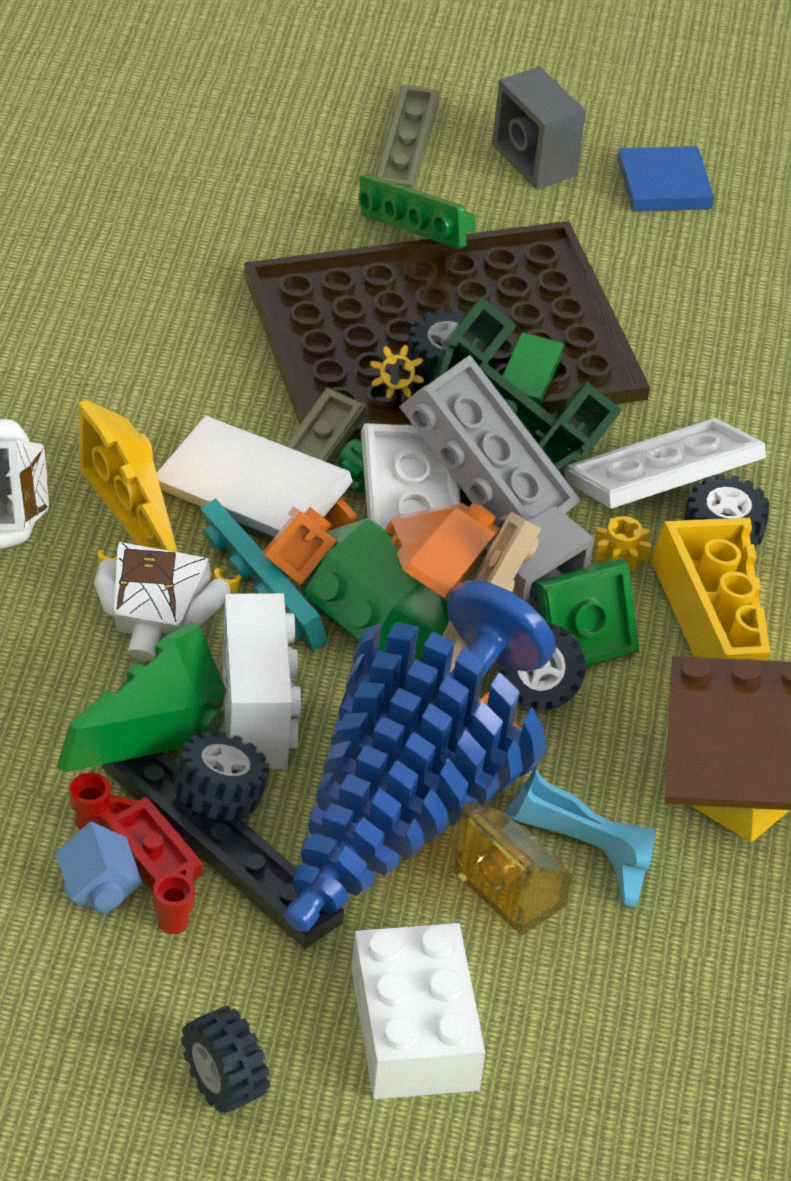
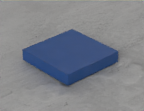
(665, 178)

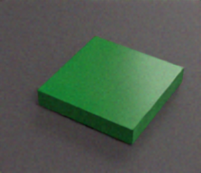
(594, 608)

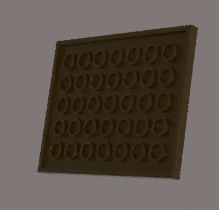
(342, 306)

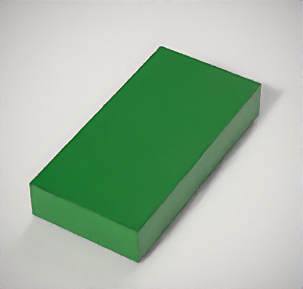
(533, 365)

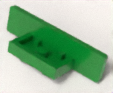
(415, 211)

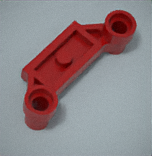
(157, 848)

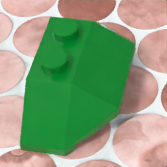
(365, 586)

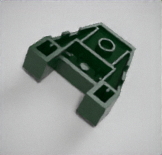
(561, 437)

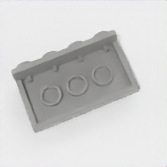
(486, 445)

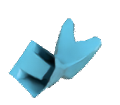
(559, 811)

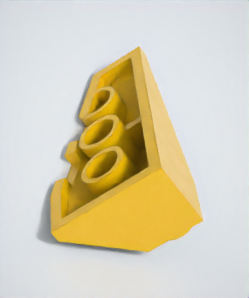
(123, 474)

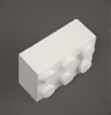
(259, 675)
(417, 1011)

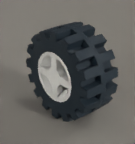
(729, 499)
(556, 684)

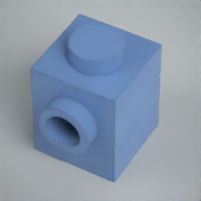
(98, 868)

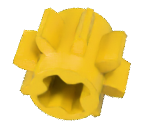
(407, 366)
(623, 540)

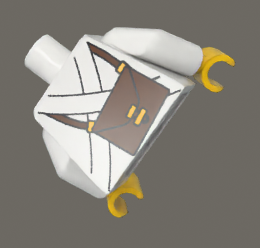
(21, 484)
(158, 593)

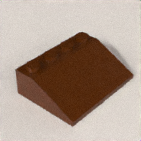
(729, 733)

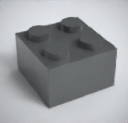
(538, 127)

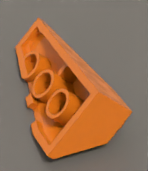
(443, 543)

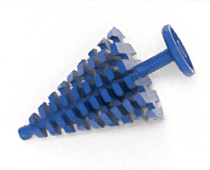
(419, 744)

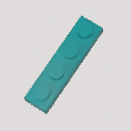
(249, 562)

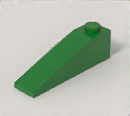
(153, 708)

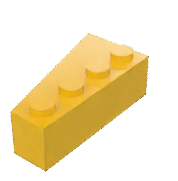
(713, 587)

